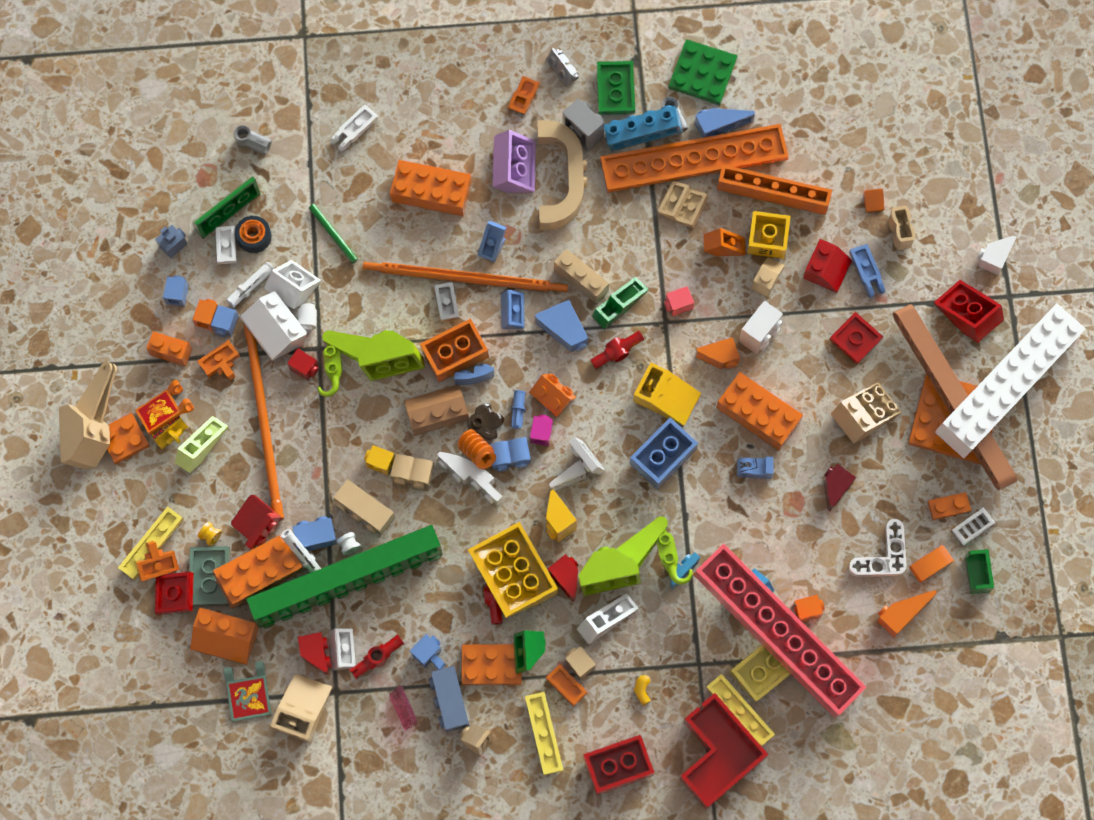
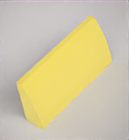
(759, 673)

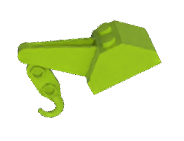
(378, 356)
(619, 567)

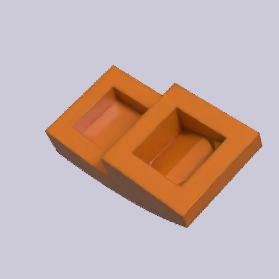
(524, 95)
(931, 563)

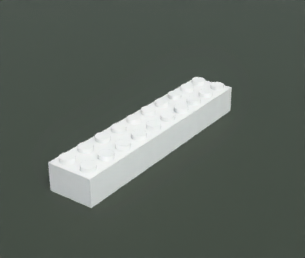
(1009, 381)

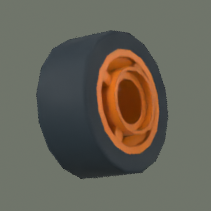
(256, 243)

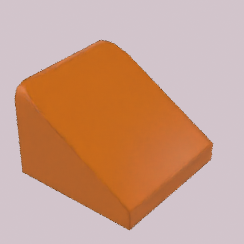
(874, 200)

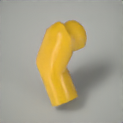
(640, 688)

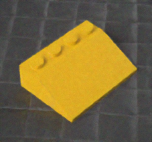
(513, 570)

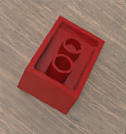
(970, 310)

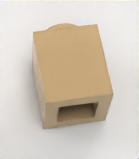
(579, 662)

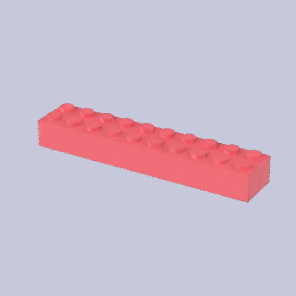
(779, 630)

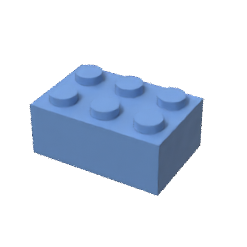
(663, 453)

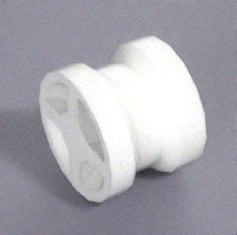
(348, 543)

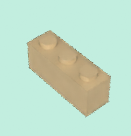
(581, 276)
(363, 507)

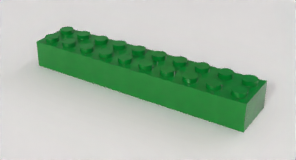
(345, 577)

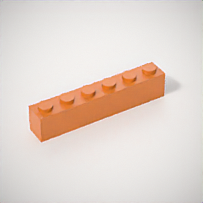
(774, 189)

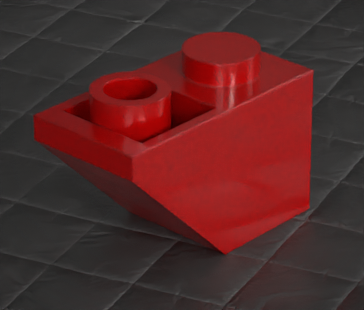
(313, 651)

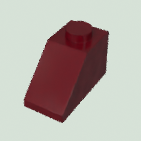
(836, 484)

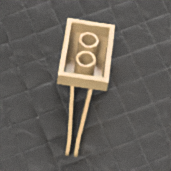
(82, 428)

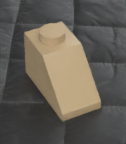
(767, 276)

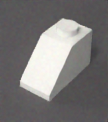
(995, 254)

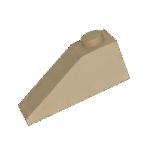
(476, 739)

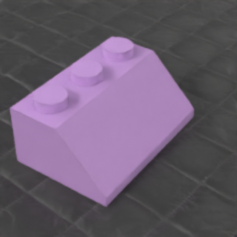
(514, 163)

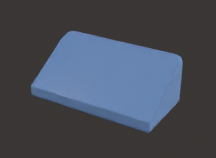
(512, 310)

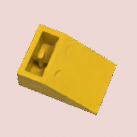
(666, 394)

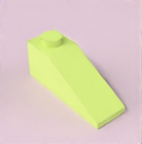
(198, 446)

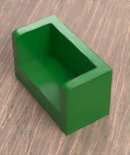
(979, 571)

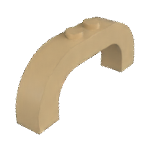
(562, 136)

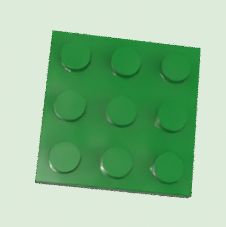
(703, 72)

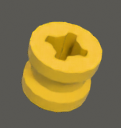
(209, 534)

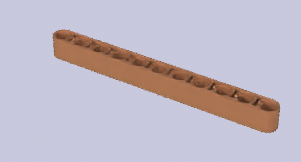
(951, 391)

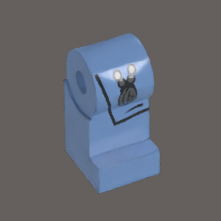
(755, 467)

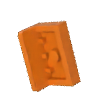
(552, 393)

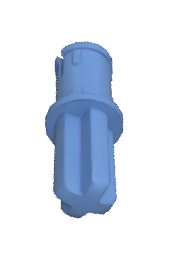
(518, 409)

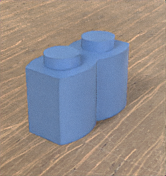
(511, 453)

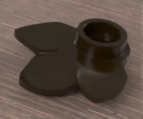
(488, 421)

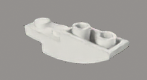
(465, 471)

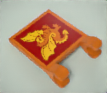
(163, 408)

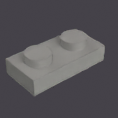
(446, 302)

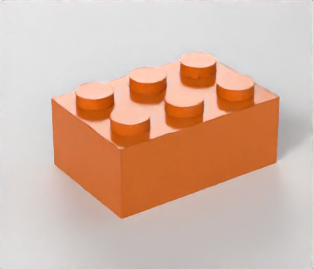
(454, 350)

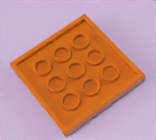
(929, 416)

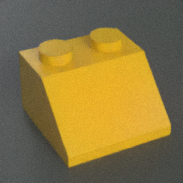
(559, 519)

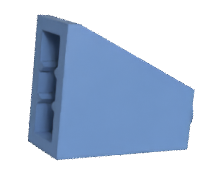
(563, 325)

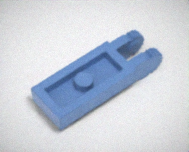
(867, 269)

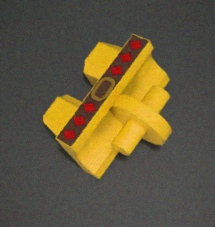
(169, 433)

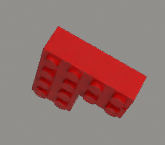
(730, 751)

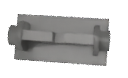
(558, 62)

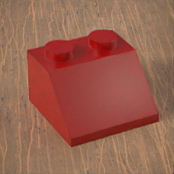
(827, 266)

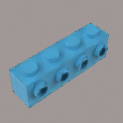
(643, 128)

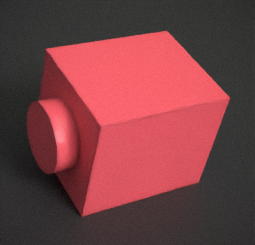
(679, 301)

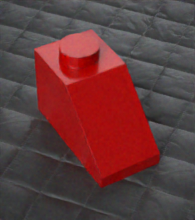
(565, 574)

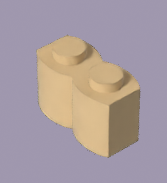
(901, 227)
(412, 470)

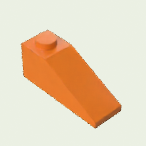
(902, 612)

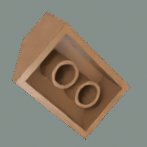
(436, 410)

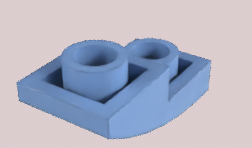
(481, 373)

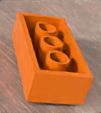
(431, 188)
(759, 411)
(257, 571)

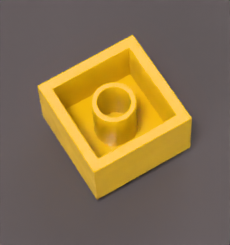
(768, 234)

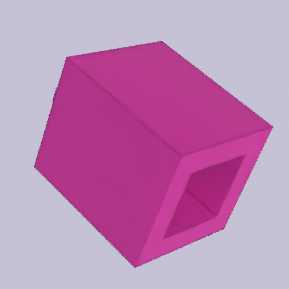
(541, 430)

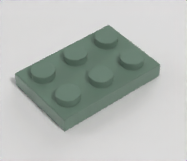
(202, 563)

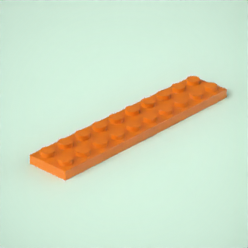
(693, 158)

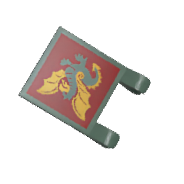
(248, 696)

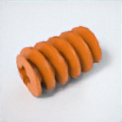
(476, 449)

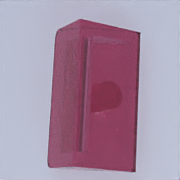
(403, 708)

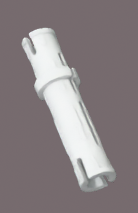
(245, 289)
(289, 539)

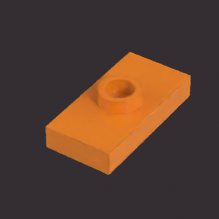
(566, 685)

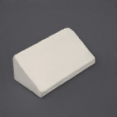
(342, 649)

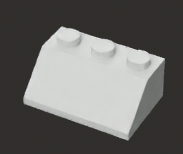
(274, 326)

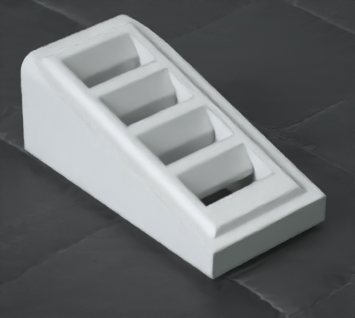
(570, 476)
(985, 515)

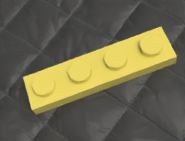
(159, 533)
(741, 709)
(544, 733)

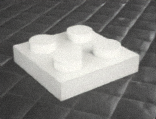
(590, 462)

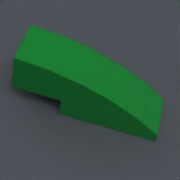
(619, 302)

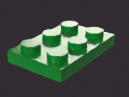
(615, 87)

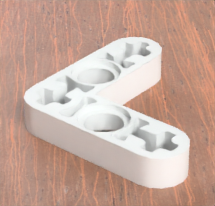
(887, 562)

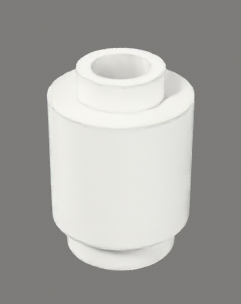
(307, 317)

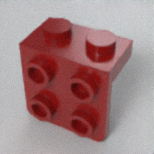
(255, 521)

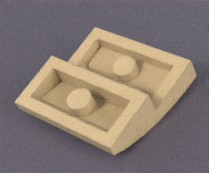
(683, 204)

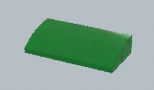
(226, 208)

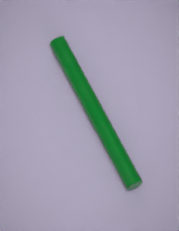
(332, 232)

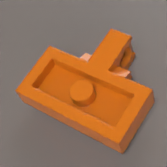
(220, 361)
(156, 562)

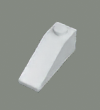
(606, 618)

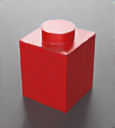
(303, 364)

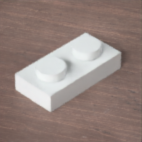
(226, 245)

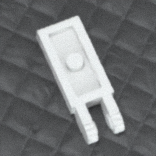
(354, 127)

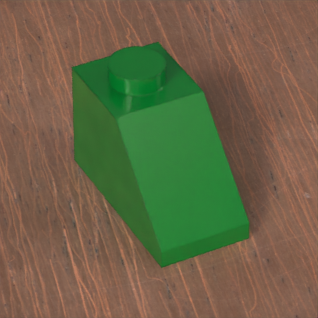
(528, 649)

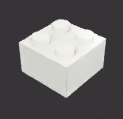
(761, 328)

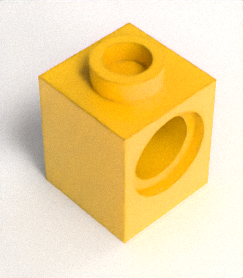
(379, 459)

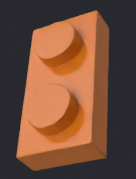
(949, 506)

